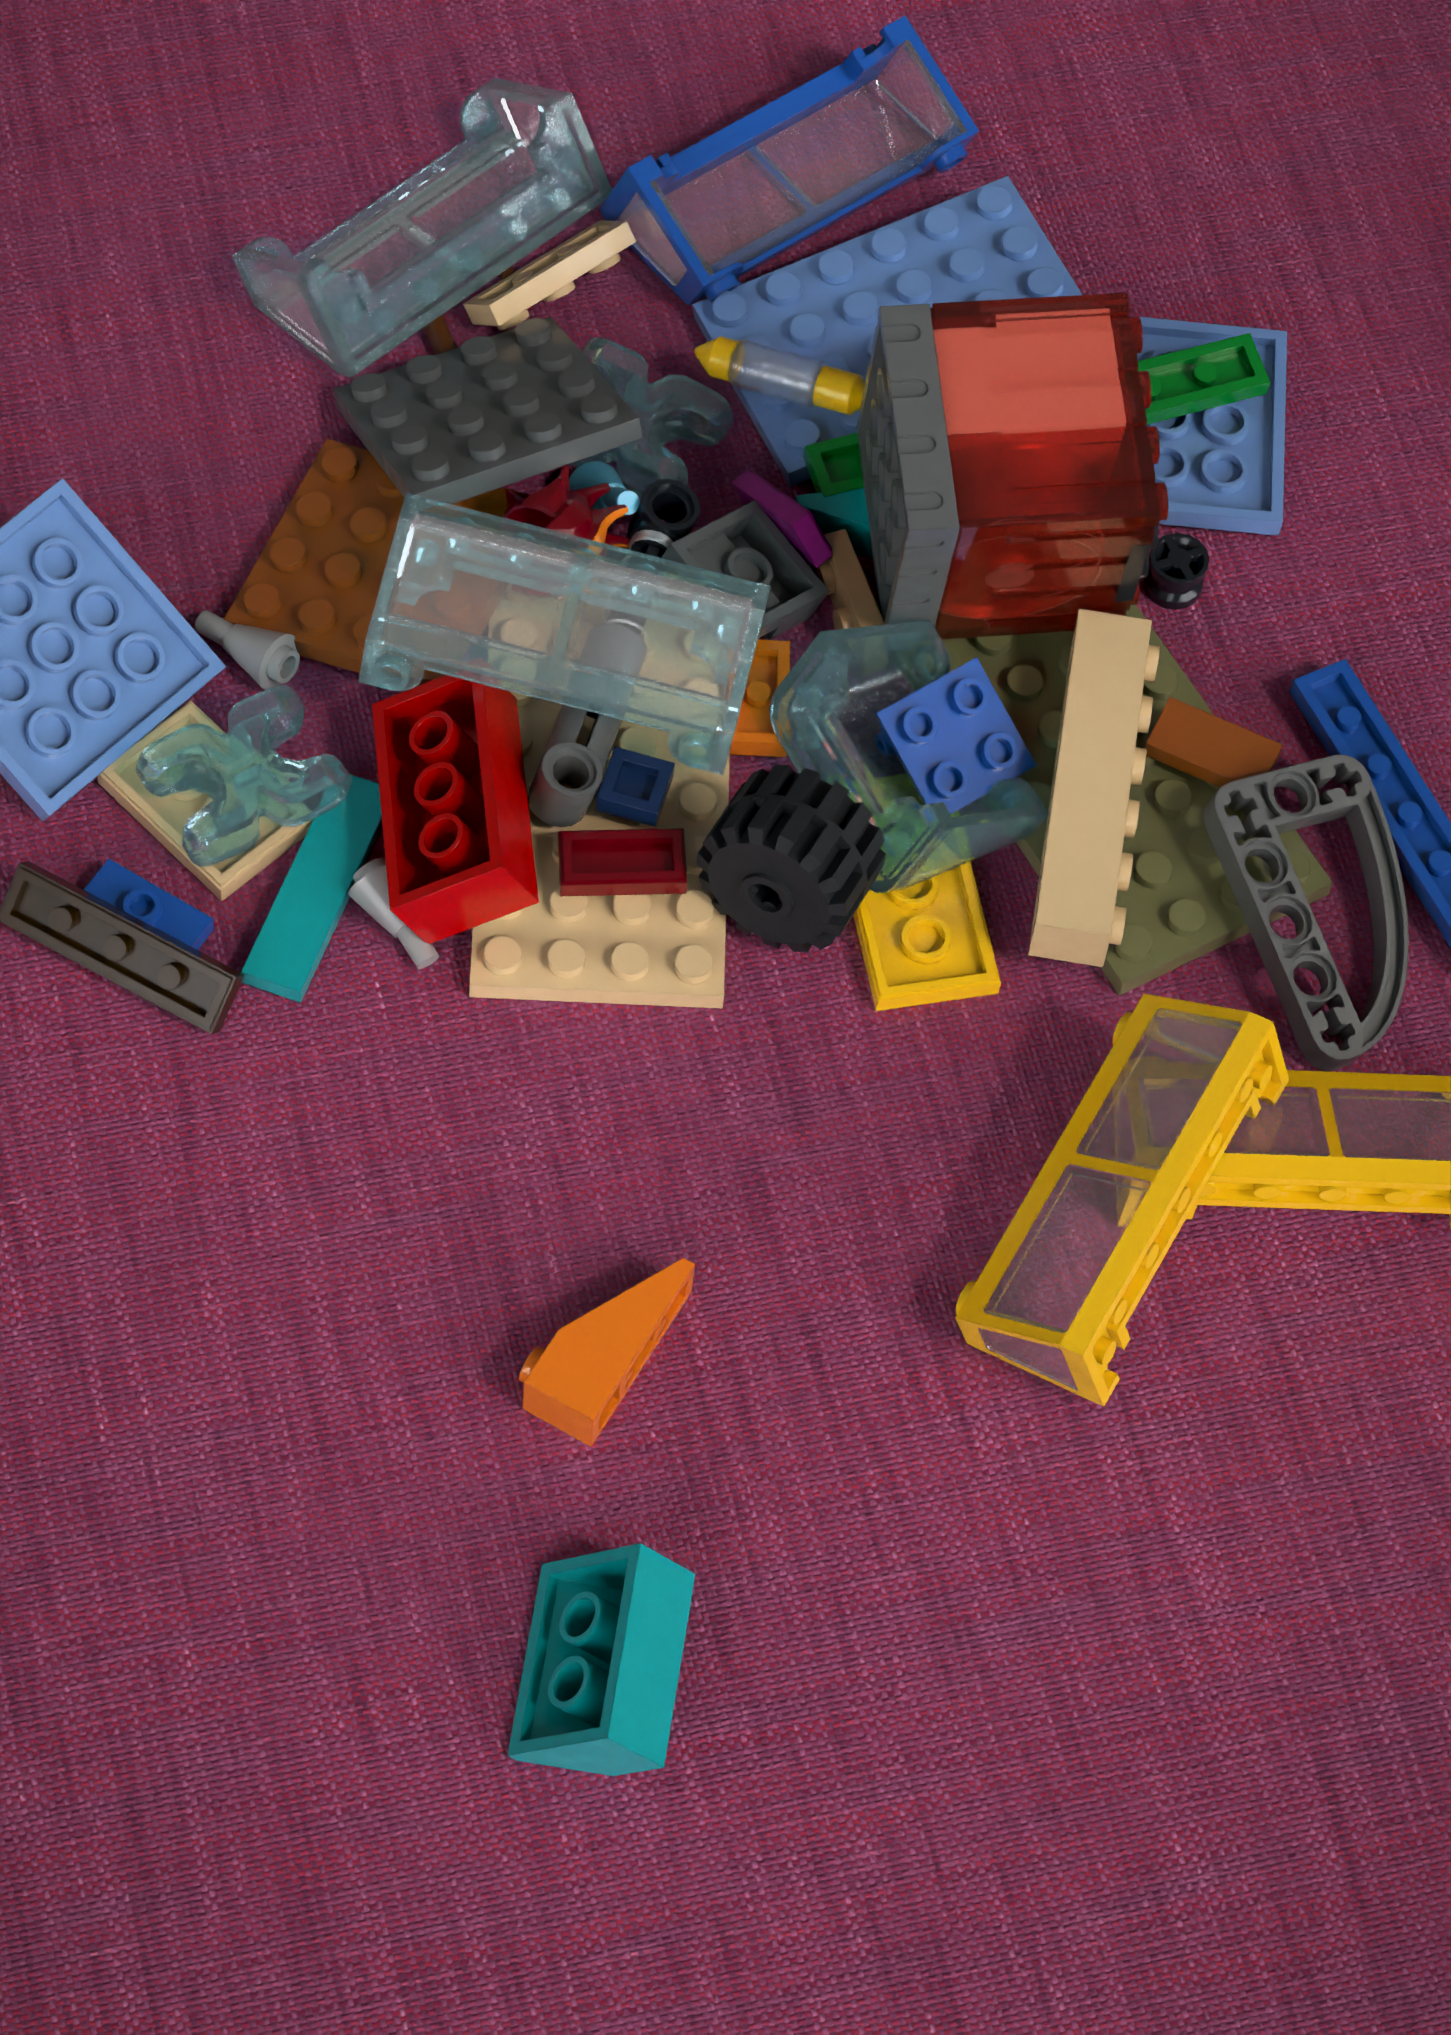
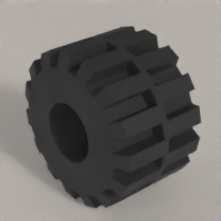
(791, 858)

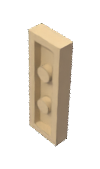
(550, 275)

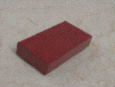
(622, 862)

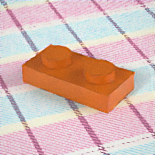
(754, 730)

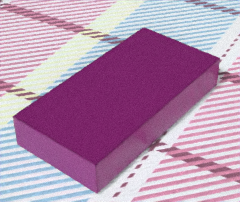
(788, 515)

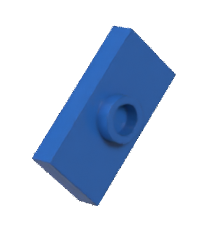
(150, 904)

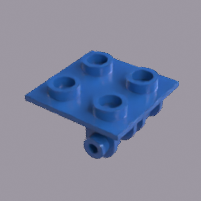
(953, 738)

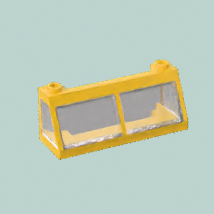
(1342, 1147)
(1119, 1189)

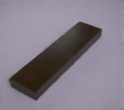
(120, 947)

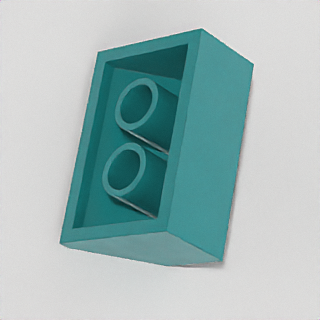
(603, 1662)

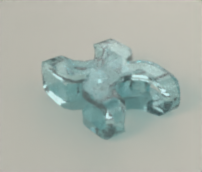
(667, 412)
(243, 775)

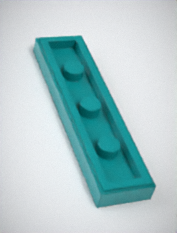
(315, 894)

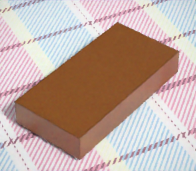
(1209, 745)

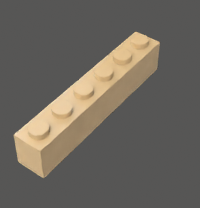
(1091, 789)

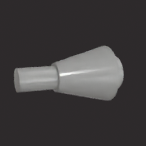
(263, 653)
(372, 895)

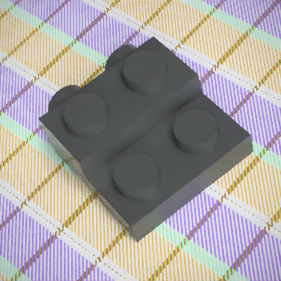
(755, 550)

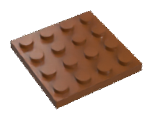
(331, 555)

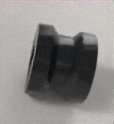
(1183, 558)

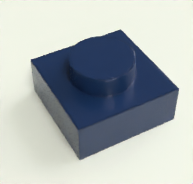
(635, 786)

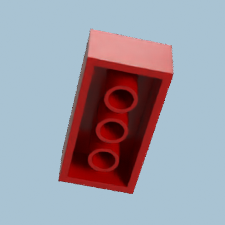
(453, 806)

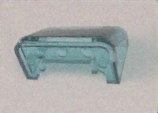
(829, 726)

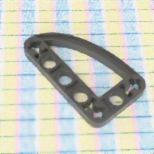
(1284, 894)

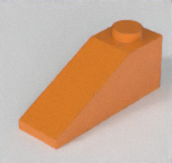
(600, 1354)

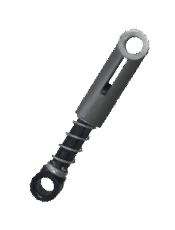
(581, 764)

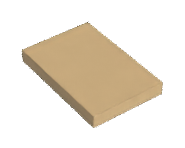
(168, 815)

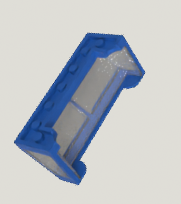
(793, 166)

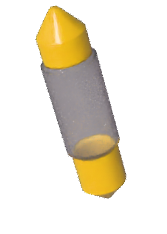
(781, 374)

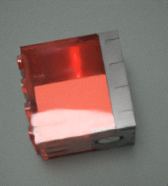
(1009, 463)

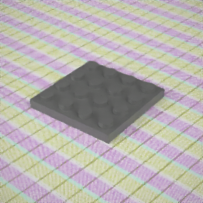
(487, 413)

